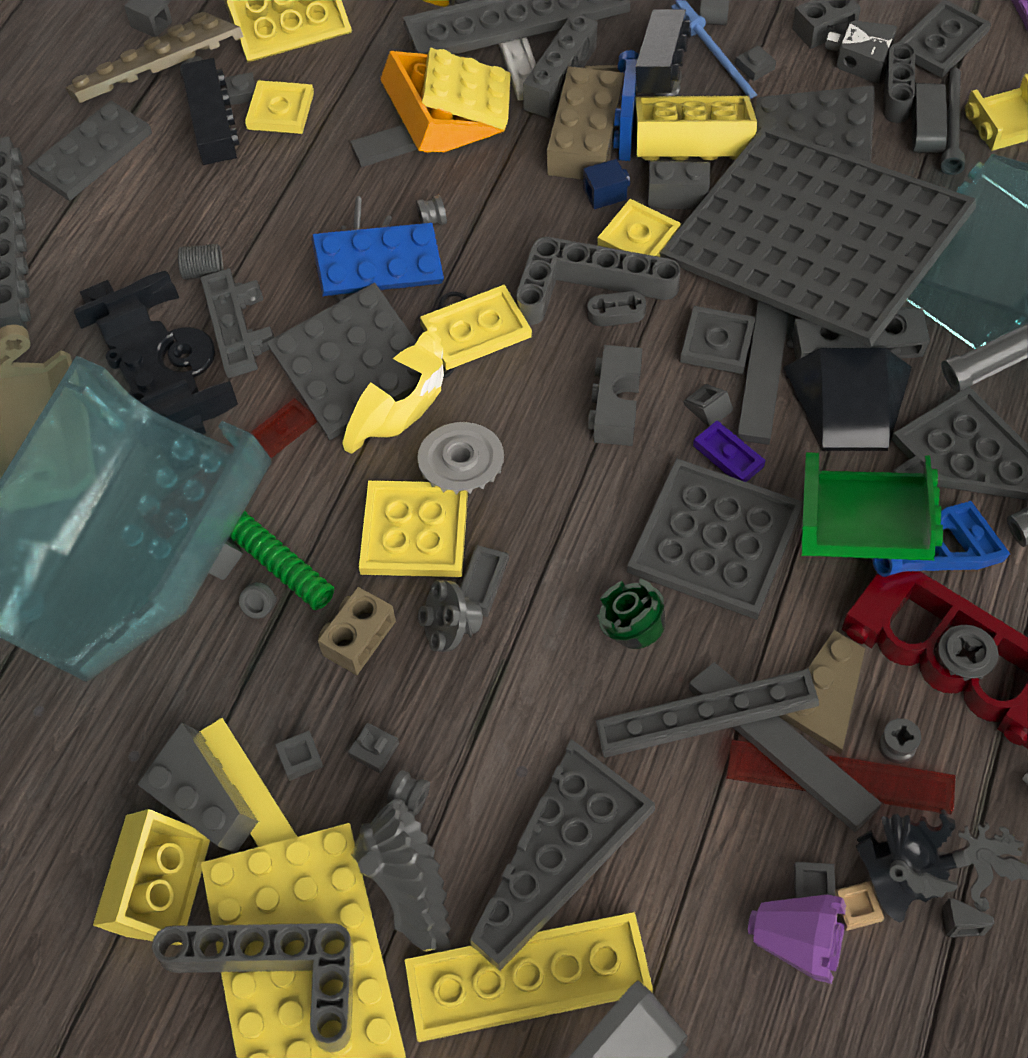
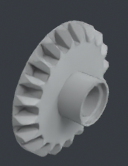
(460, 457)

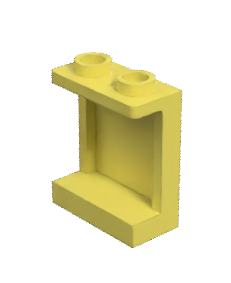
(1000, 117)

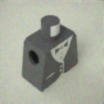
(863, 48)

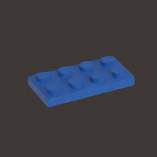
(382, 255)

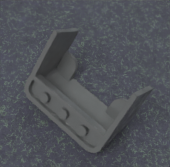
(635, 1029)

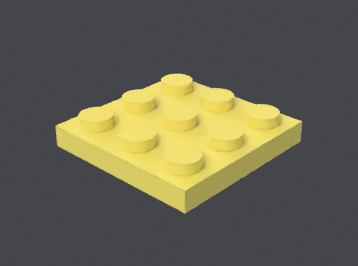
(466, 88)
(413, 530)

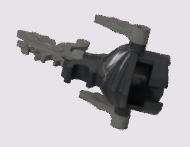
(913, 869)

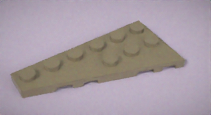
(176, 46)

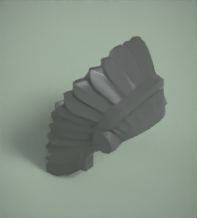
(403, 866)

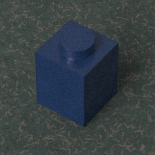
(605, 183)

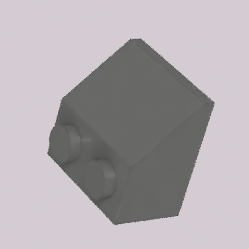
(677, 184)

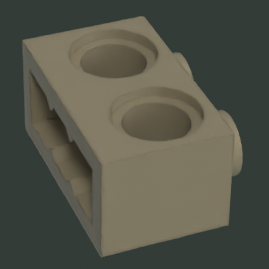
(364, 633)

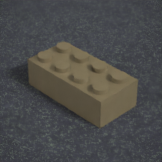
(584, 121)

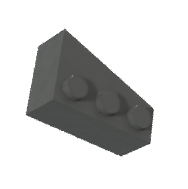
(198, 790)

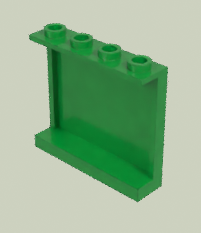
(871, 513)

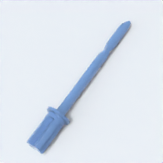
(697, 26)

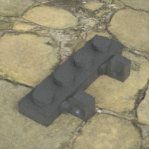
(225, 303)

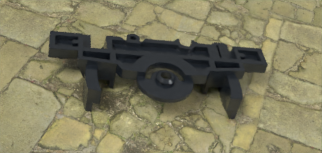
(140, 348)

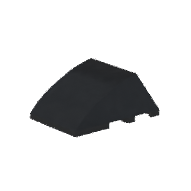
(850, 396)

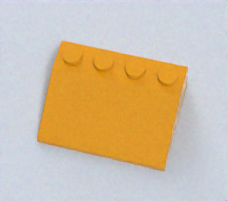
(429, 127)

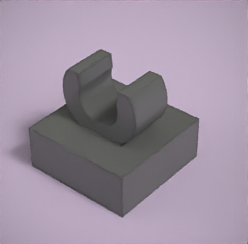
(373, 748)

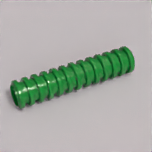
(282, 562)

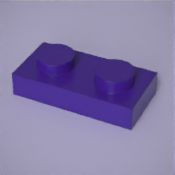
(728, 452)

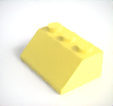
(151, 876)

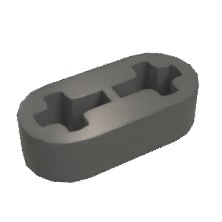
(616, 308)

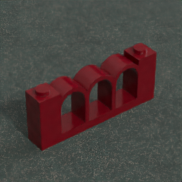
(884, 598)

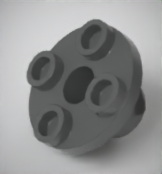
(448, 616)

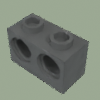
(819, 17)

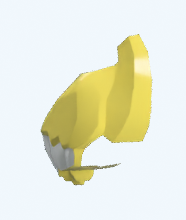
(378, 412)

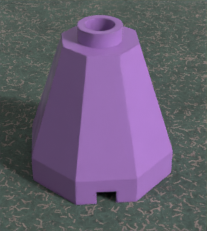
(802, 933)

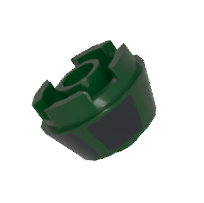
(632, 614)

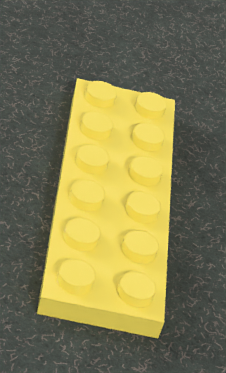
(548, 976)

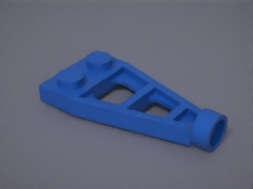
(625, 115)
(972, 532)

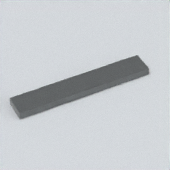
(763, 374)
(707, 713)
(798, 758)

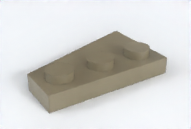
(835, 679)

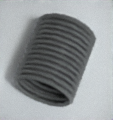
(199, 260)

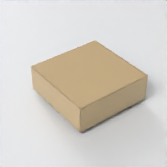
(861, 906)

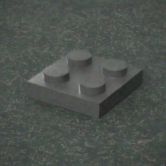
(718, 339)

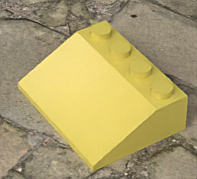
(285, 24)
(693, 126)

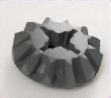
(971, 639)

